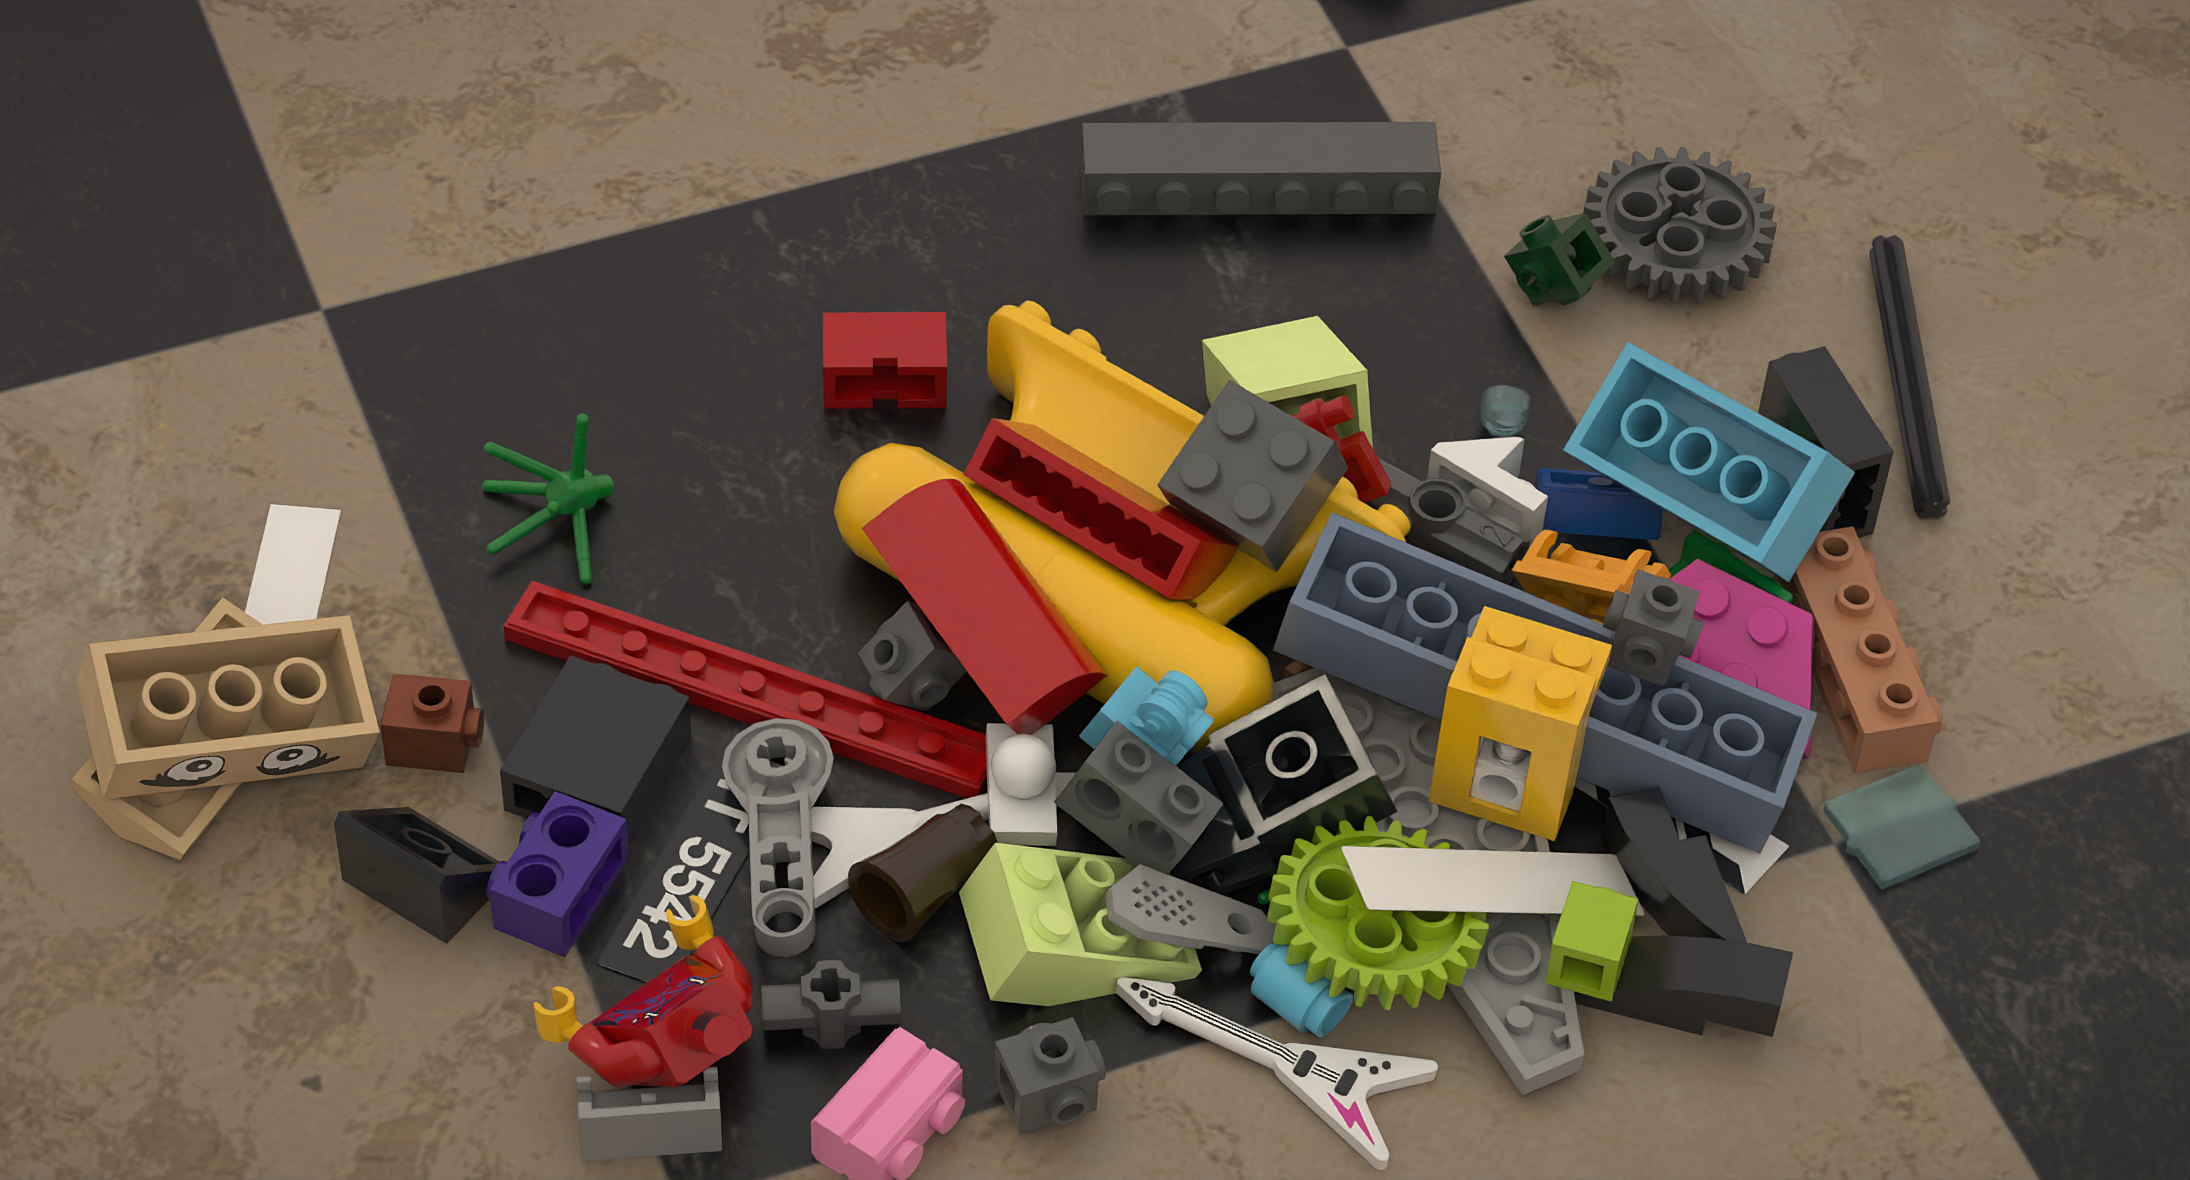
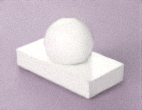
(1021, 785)

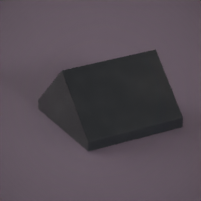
(413, 867)

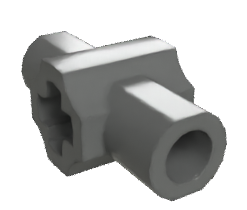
(831, 1004)

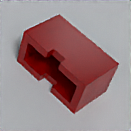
(884, 359)

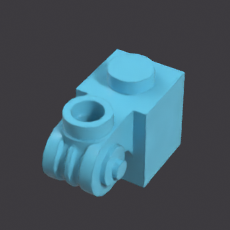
(1162, 714)

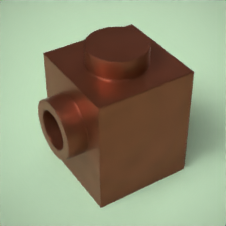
(430, 723)

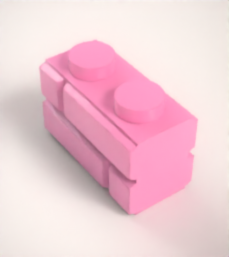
(889, 1111)

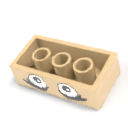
(226, 706)

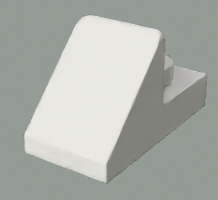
(1489, 479)

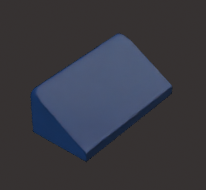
(1595, 506)

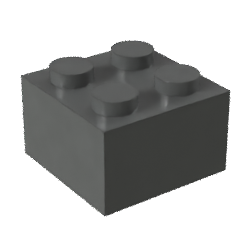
(1253, 475)

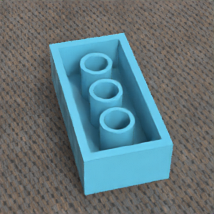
(1709, 461)

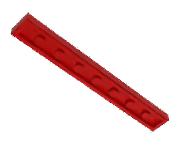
(752, 688)

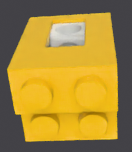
(1516, 722)

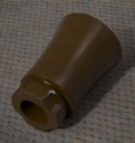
(920, 872)

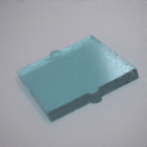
(1901, 826)

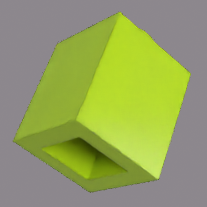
(1592, 940)

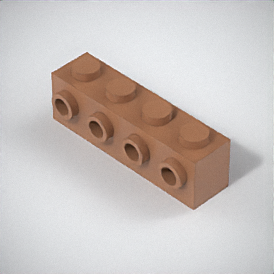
(1861, 658)

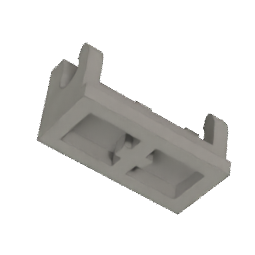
(649, 1120)

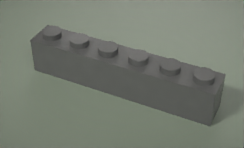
(1260, 168)

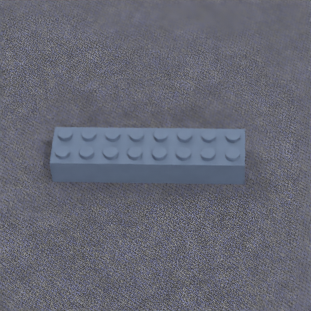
(1402, 616)

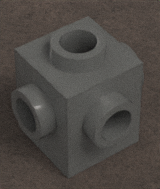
(1652, 627)
(910, 660)
(1048, 1075)

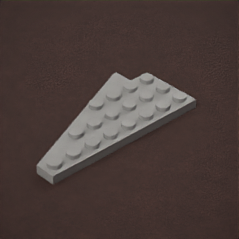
(1506, 996)

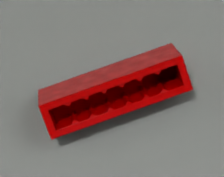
(1099, 509)
(984, 604)

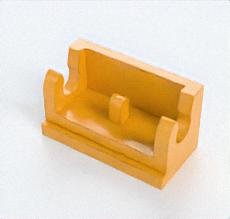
(1579, 578)

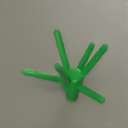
(565, 491)

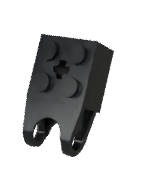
(1278, 780)

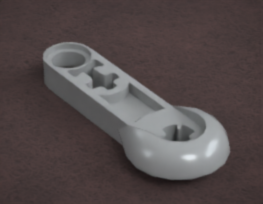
(780, 821)

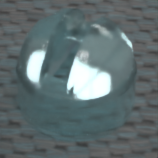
(1504, 410)

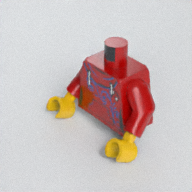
(670, 1023)

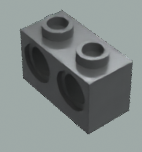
(1138, 801)

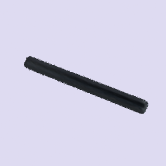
(1909, 378)

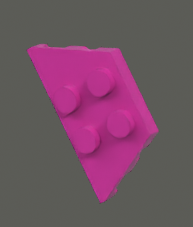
(1752, 635)

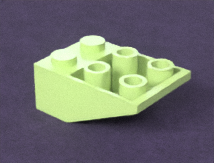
(1047, 928)

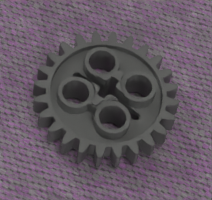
(1681, 224)

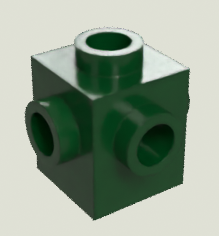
(1558, 259)

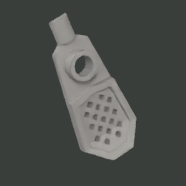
(1184, 914)

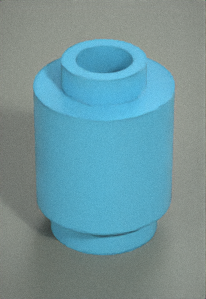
(1296, 1001)

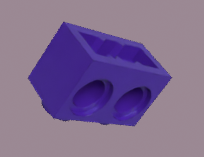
(569, 861)

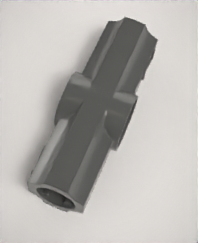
(1450, 528)

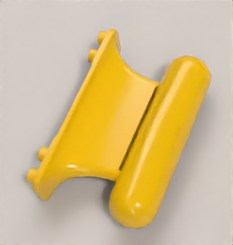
(1137, 433)

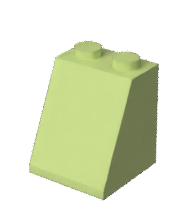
(1289, 368)

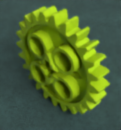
(1361, 948)

